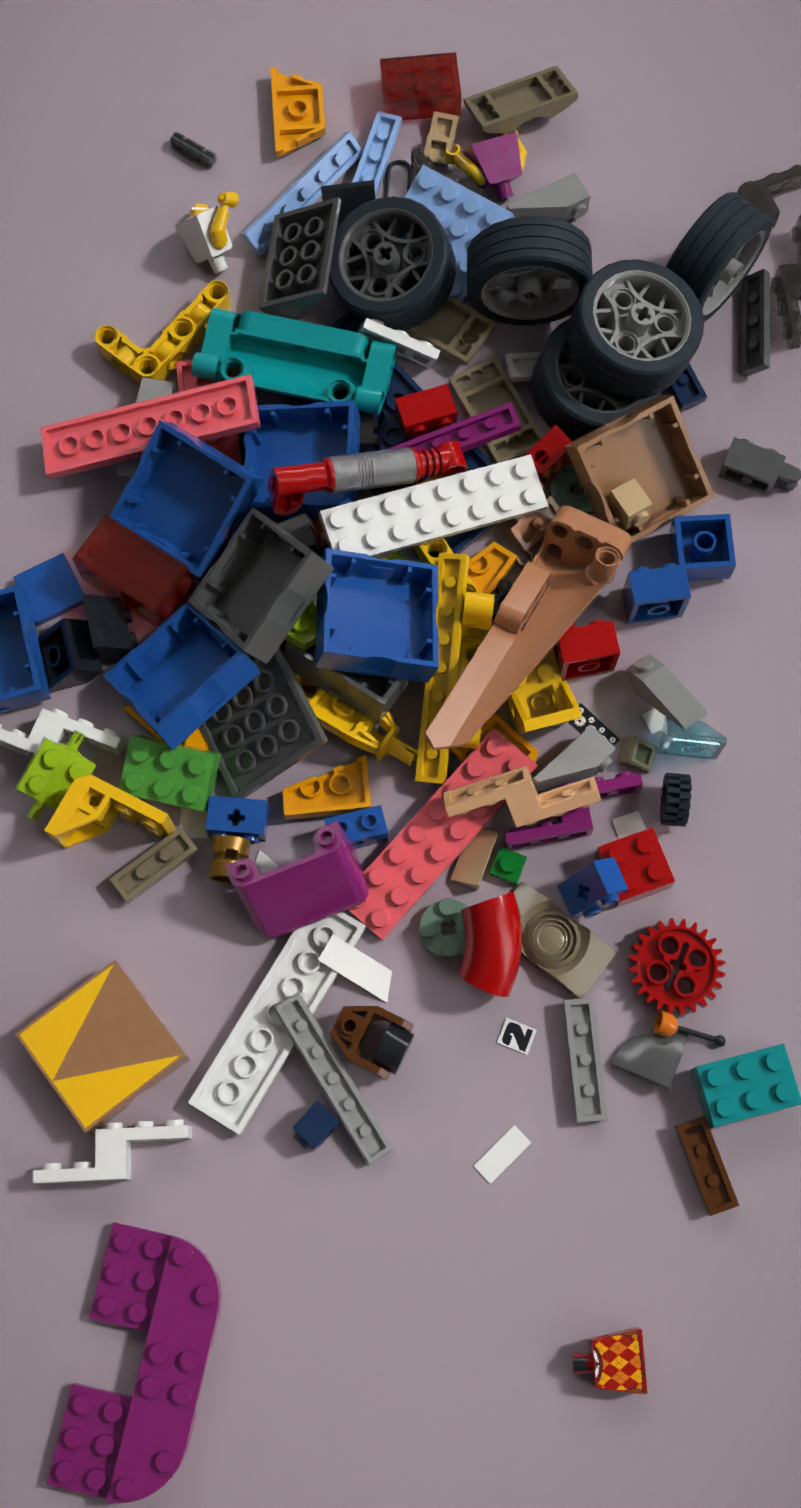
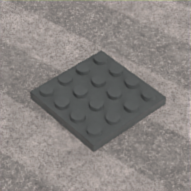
(263, 728)

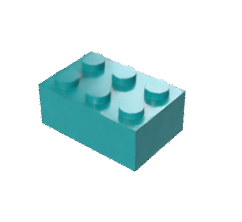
(746, 1086)

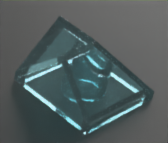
(695, 741)

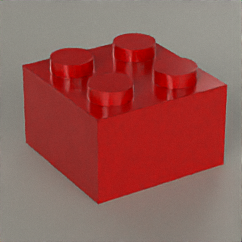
(587, 650)
(640, 864)

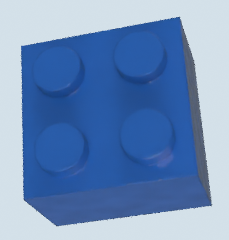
(703, 546)
(656, 593)

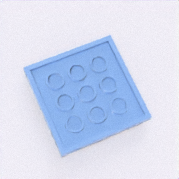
(460, 214)

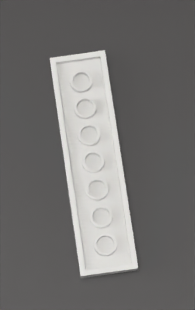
(435, 509)
(259, 1040)

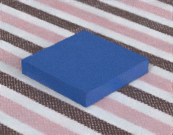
(51, 588)

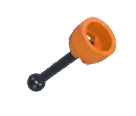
(667, 1025)

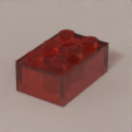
(420, 85)

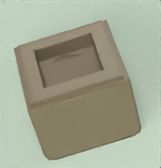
(636, 753)

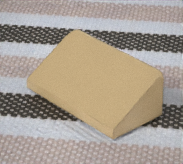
(474, 860)

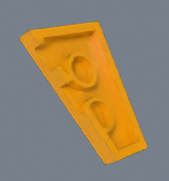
(330, 794)

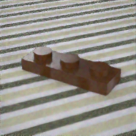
(706, 1166)

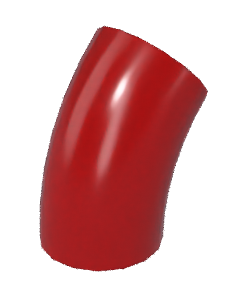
(492, 944)

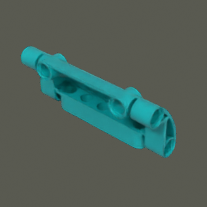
(296, 358)

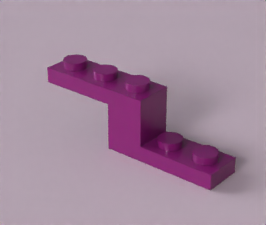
(575, 822)

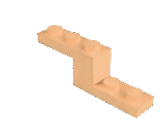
(521, 796)

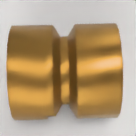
(226, 846)

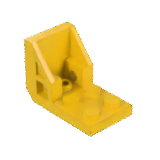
(543, 698)
(92, 809)

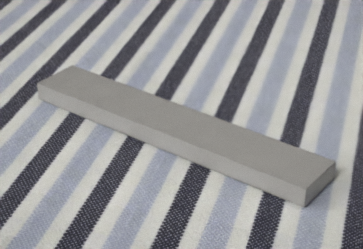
(333, 1078)

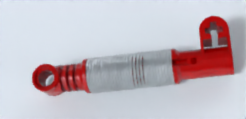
(361, 472)

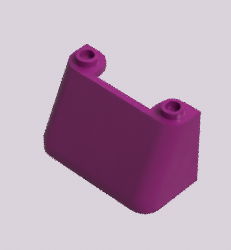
(304, 888)

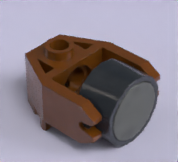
(391, 1048)

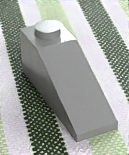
(560, 200)
(664, 692)
(578, 761)

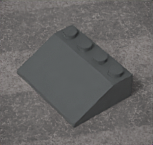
(299, 259)

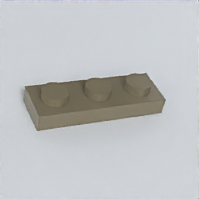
(154, 865)

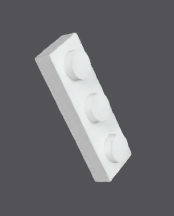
(407, 347)

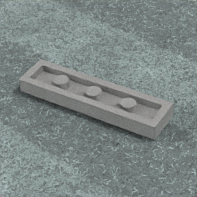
(585, 1060)

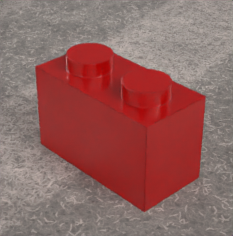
(425, 411)

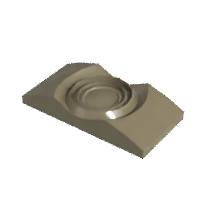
(521, 101)
(454, 330)
(489, 387)
(560, 944)

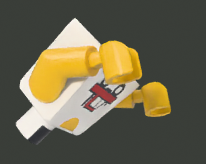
(207, 233)

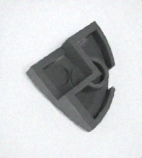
(652, 1057)

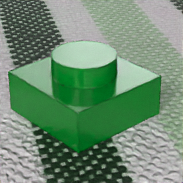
(508, 866)

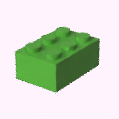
(167, 775)

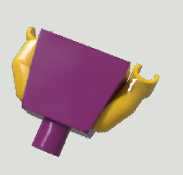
(492, 162)

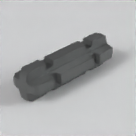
(193, 149)

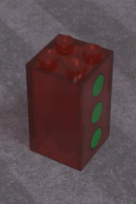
(135, 571)

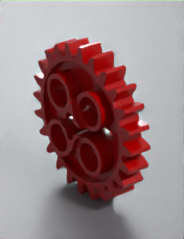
(701, 978)

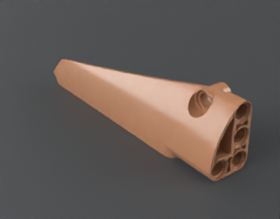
(543, 603)

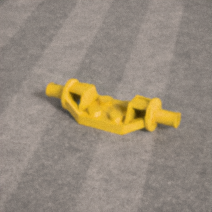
(358, 728)

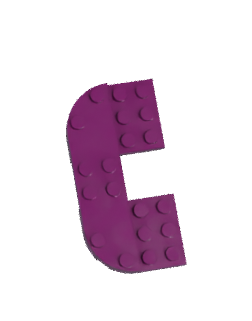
(135, 1443)

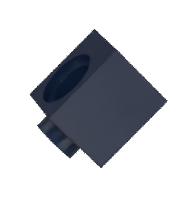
(315, 1126)

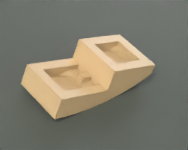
(441, 136)

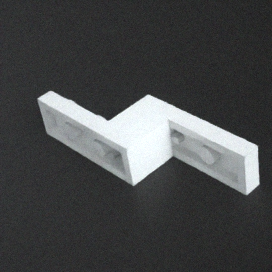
(58, 728)
(112, 1152)

